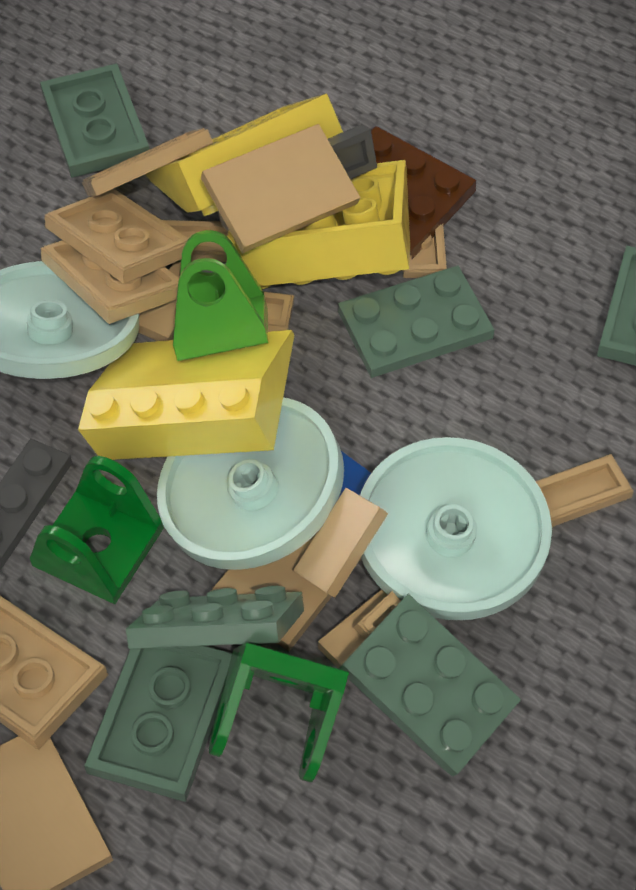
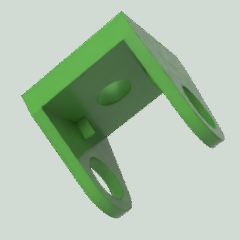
(220, 307)

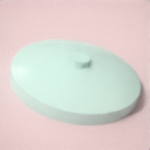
(52, 329)
(254, 504)
(459, 527)

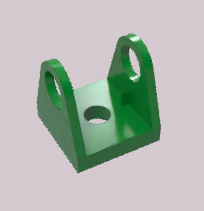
(106, 510)
(274, 666)

